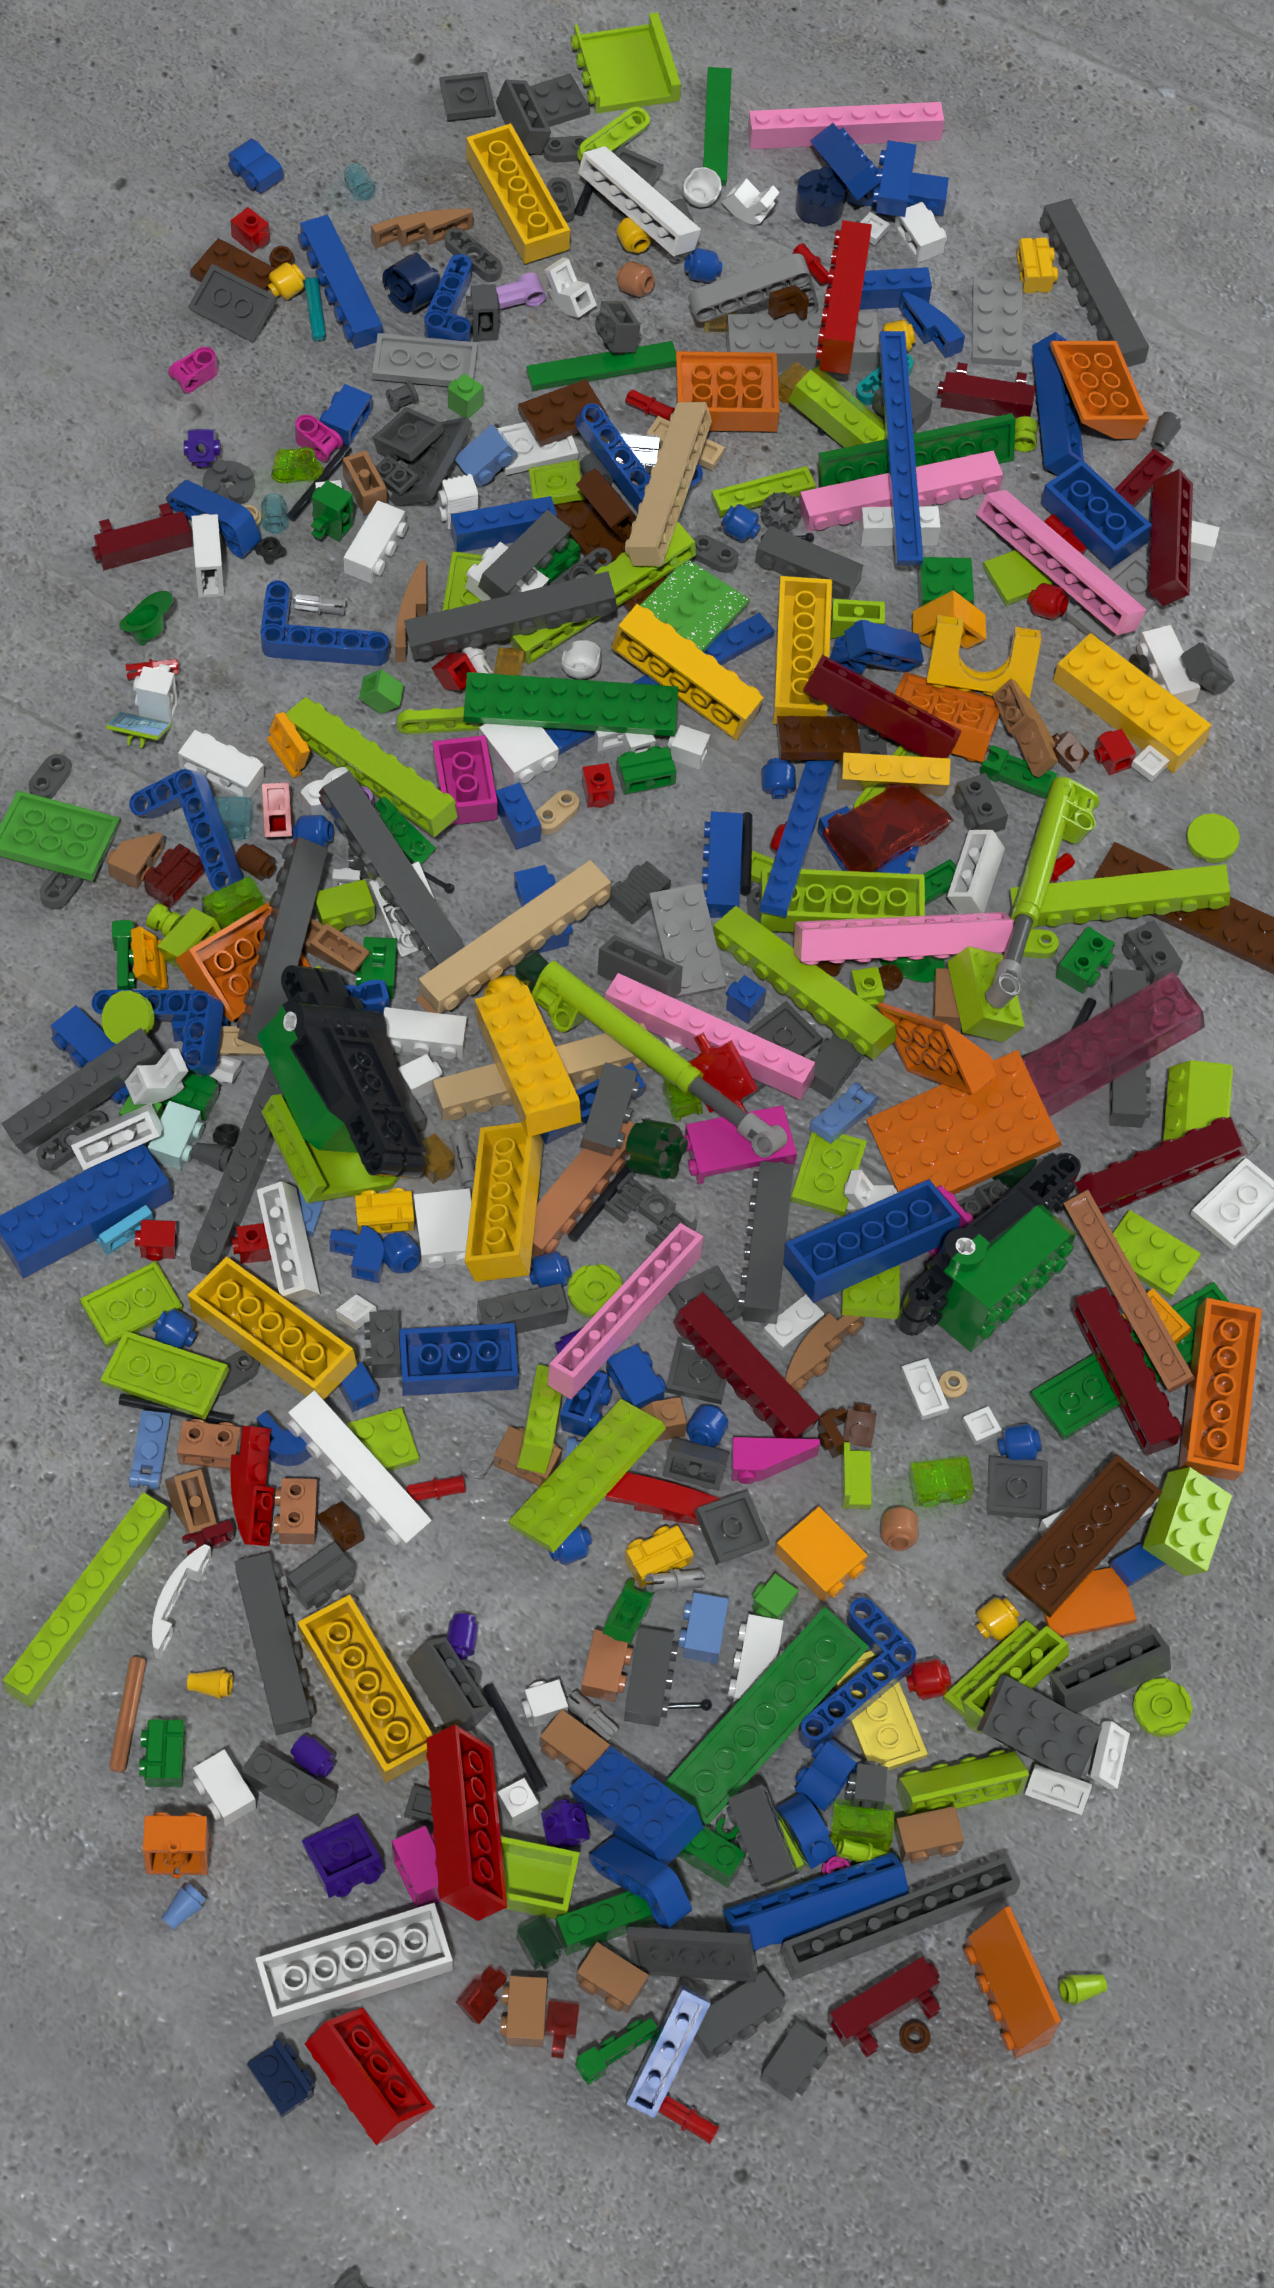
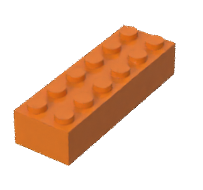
(1222, 1389)

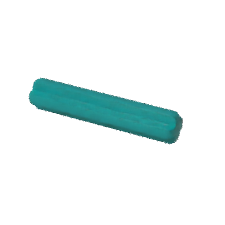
(315, 309)

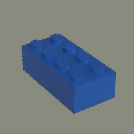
(1096, 514)
(458, 1359)
(636, 1807)

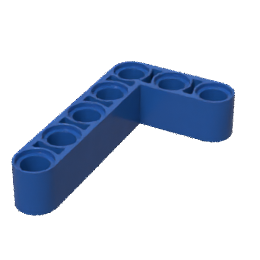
(617, 447)
(313, 637)
(198, 822)
(195, 1019)
(864, 1680)

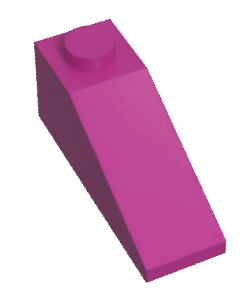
(763, 1457)

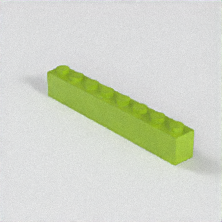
(626, 582)
(373, 767)
(1133, 895)
(804, 983)
(86, 1600)

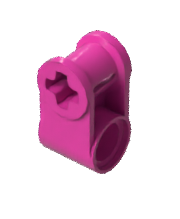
(194, 369)
(319, 436)

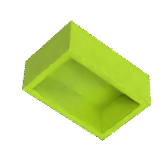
(971, 976)
(1187, 1521)
(538, 1877)

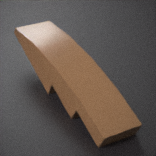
(421, 225)
(412, 606)
(333, 946)

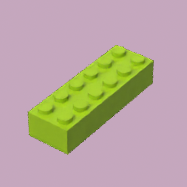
(847, 896)

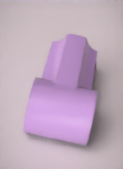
(526, 290)

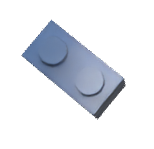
(486, 455)
(705, 1628)

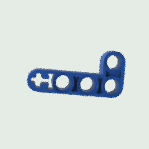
(441, 315)
(233, 519)
(644, 1878)

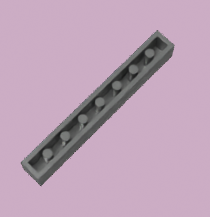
(1093, 280)
(511, 615)
(391, 869)
(283, 935)
(236, 1183)
(900, 1917)

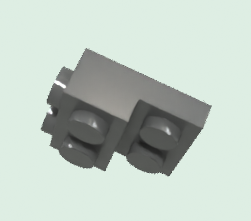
(407, 435)

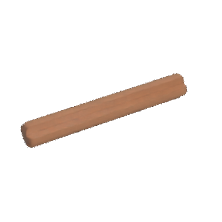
(127, 1714)

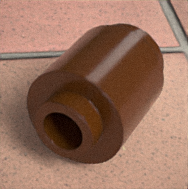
(255, 861)

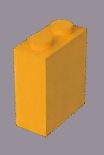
(821, 1555)

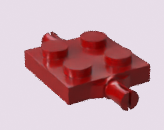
(724, 1070)

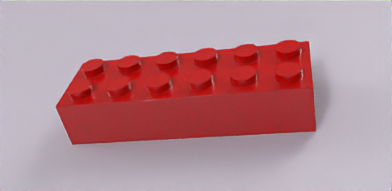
(843, 297)
(466, 1823)

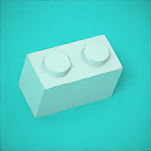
(178, 1134)

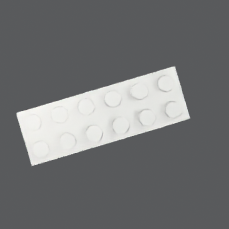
(354, 1964)

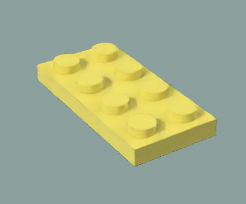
(887, 1727)

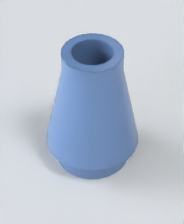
(183, 1906)

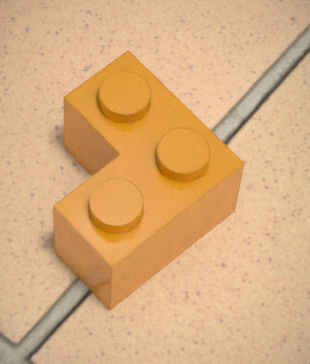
(953, 606)

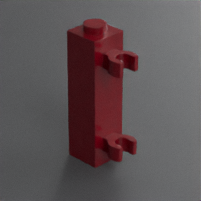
(986, 394)
(141, 540)
(884, 2001)

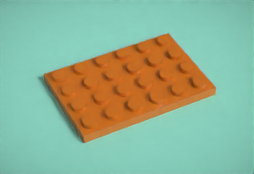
(963, 1135)

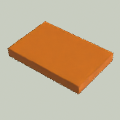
(1095, 1605)

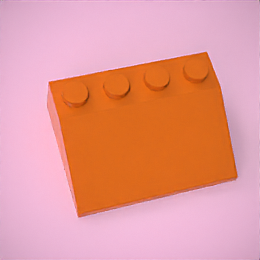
(735, 385)
(1101, 387)
(968, 711)
(225, 961)
(939, 1051)
(1012, 1984)

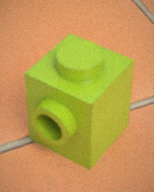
(867, 985)

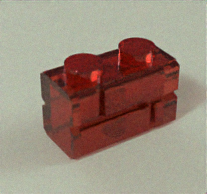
(174, 875)

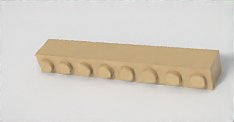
(668, 484)
(514, 937)
(483, 1087)

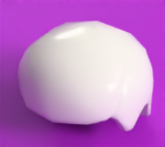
(702, 187)
(582, 659)

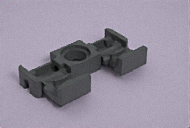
(636, 1195)

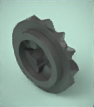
(771, 518)

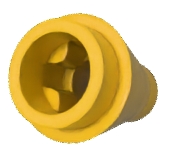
(211, 1683)

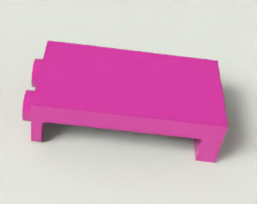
(719, 1148)

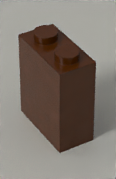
(607, 503)

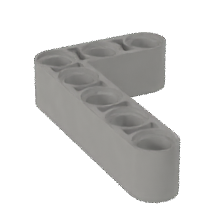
(752, 287)

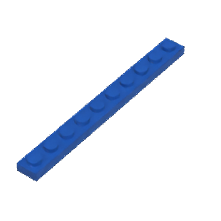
(900, 448)
(725, 648)
(796, 837)

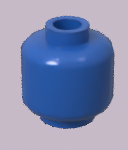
(702, 265)
(740, 523)
(778, 778)
(314, 828)
(400, 1252)
(550, 1270)
(175, 1329)
(707, 1426)
(1020, 1442)
(573, 1548)

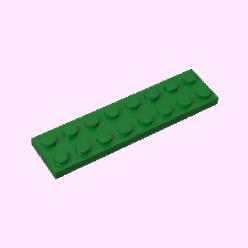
(930, 447)
(570, 704)
(1083, 1392)
(766, 1715)

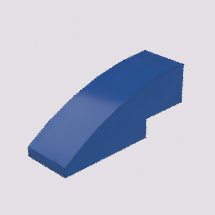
(932, 325)

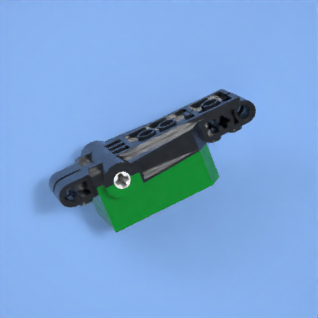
(341, 1074)
(997, 1258)

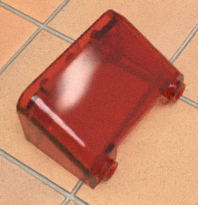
(885, 827)

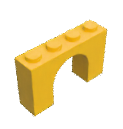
(948, 669)
(926, 773)

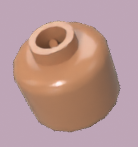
(635, 279)
(899, 1528)

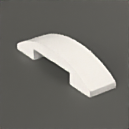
(192, 1568)

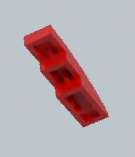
(659, 1497)

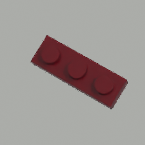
(1141, 478)

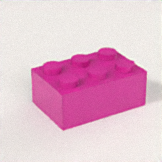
(466, 774)

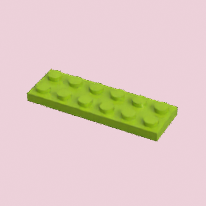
(586, 1475)

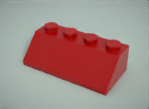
(368, 2075)

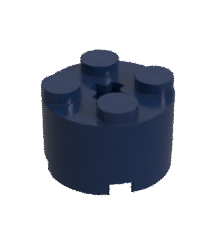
(820, 197)
(411, 283)

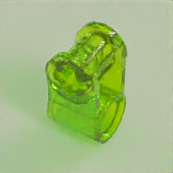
(292, 465)
(680, 1103)

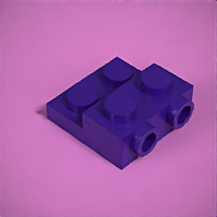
(343, 1857)

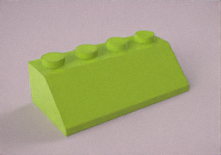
(836, 410)
(1196, 1096)
(962, 1784)

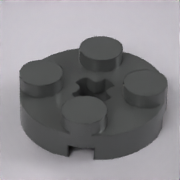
(230, 471)

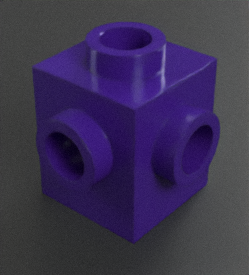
(208, 439)
(565, 1825)

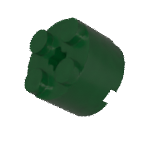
(655, 1149)

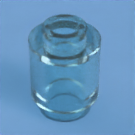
(359, 181)
(274, 513)

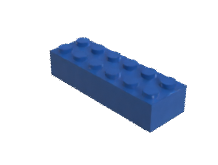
(81, 1209)
(870, 1240)

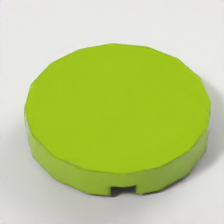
(1212, 838)
(125, 1014)
(592, 1288)
(1162, 1707)

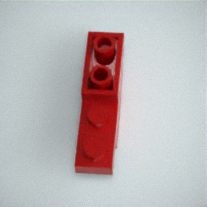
(249, 1493)

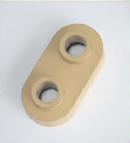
(558, 810)

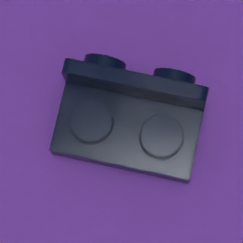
(281, 2077)

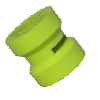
(1025, 434)
(162, 919)

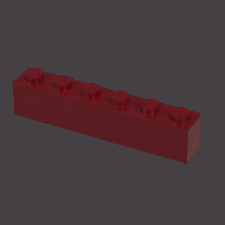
(1171, 538)
(881, 710)
(1164, 1166)
(745, 1369)
(1126, 1371)

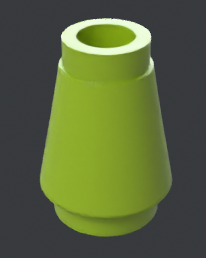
(1079, 1988)

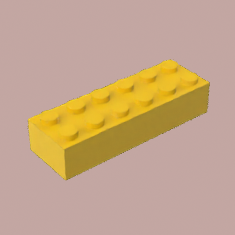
(517, 193)
(800, 642)
(678, 662)
(1131, 701)
(527, 1061)
(503, 1203)
(272, 1329)
(366, 1687)

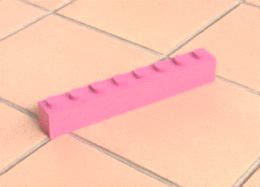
(863, 123)
(935, 483)
(1061, 562)
(900, 937)
(682, 1022)
(625, 1311)

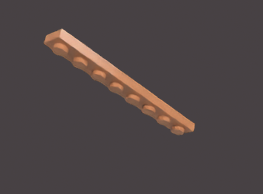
(1129, 1291)

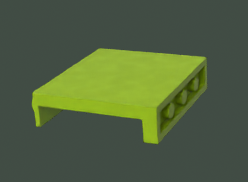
(627, 66)
(317, 1172)

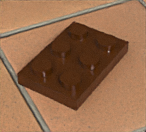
(234, 261)
(554, 413)
(817, 737)

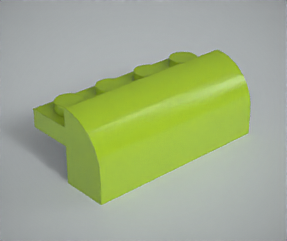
(1023, 1656)

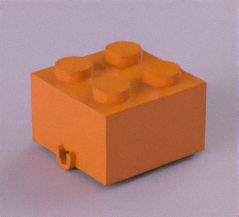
(176, 1844)

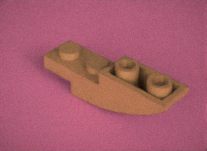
(1027, 726)
(815, 1350)

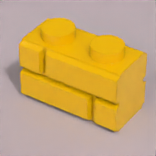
(1036, 265)
(385, 1211)
(658, 1554)

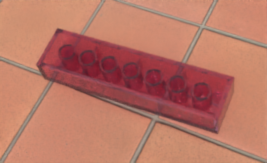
(1113, 1043)

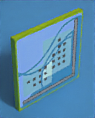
(138, 727)

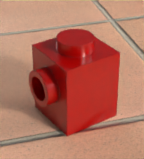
(250, 230)
(453, 671)
(1114, 751)
(598, 785)
(157, 1239)
(251, 1243)

